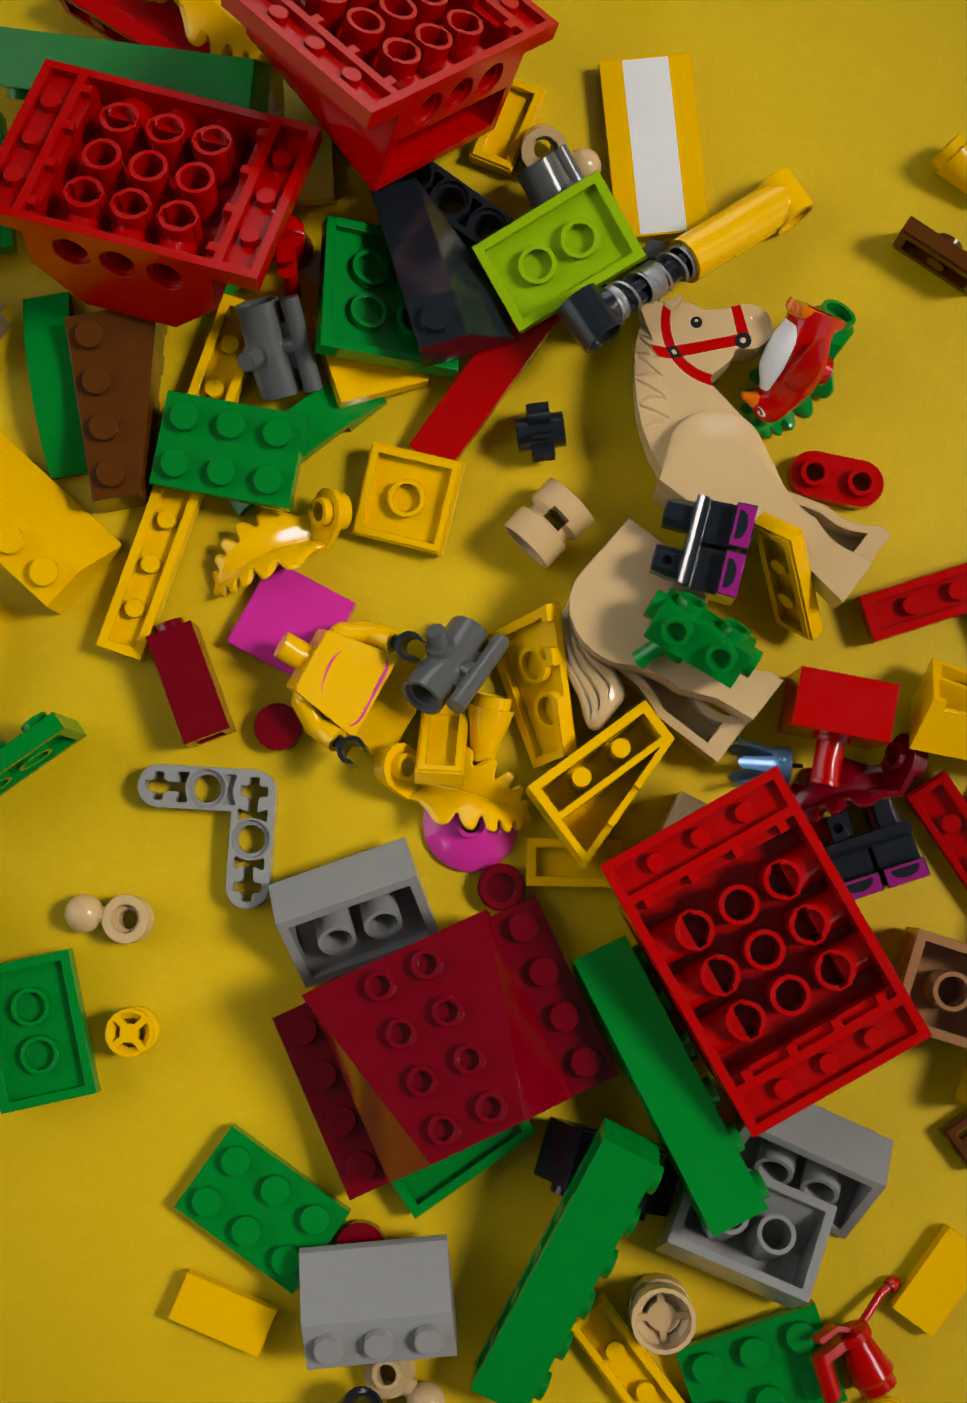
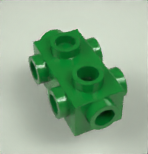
(689, 632)

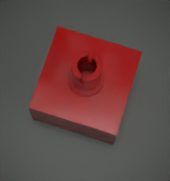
(837, 713)

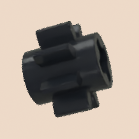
(540, 431)

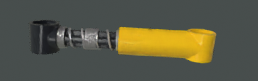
(775, 206)

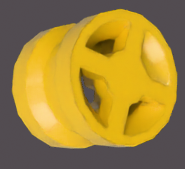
(124, 1036)

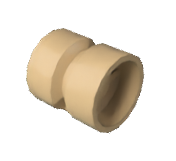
(537, 535)
(661, 1313)

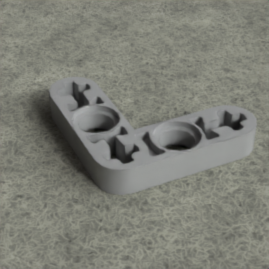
(230, 800)

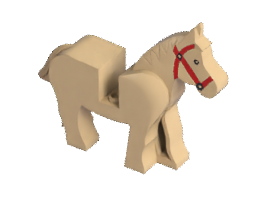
(706, 449)

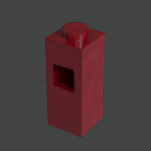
(190, 682)

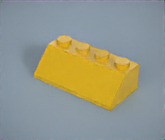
(46, 534)

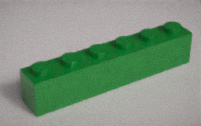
(207, 75)
(669, 1088)
(567, 1264)

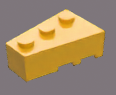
(940, 711)
(599, 780)

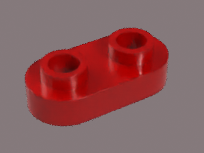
(836, 480)

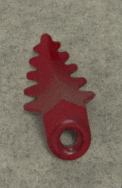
(863, 783)

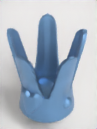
(760, 758)

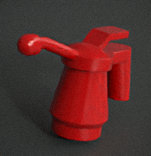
(293, 255)
(865, 1361)

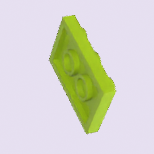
(559, 250)

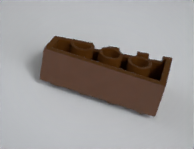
(117, 389)

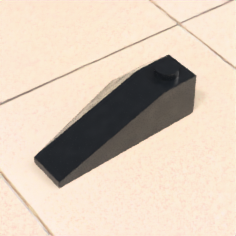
(440, 281)

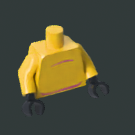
(341, 678)

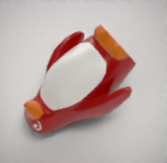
(793, 361)

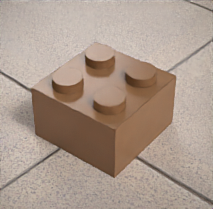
(936, 980)

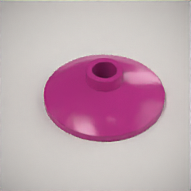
(467, 850)

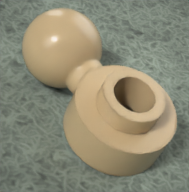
(585, 158)
(86, 913)
(403, 1384)

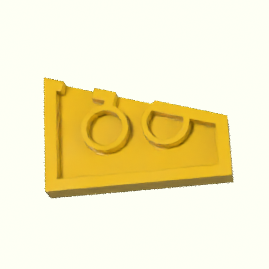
(538, 684)

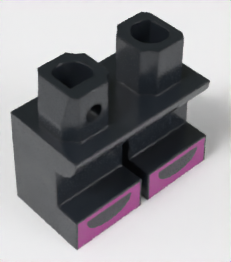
(712, 548)
(877, 857)

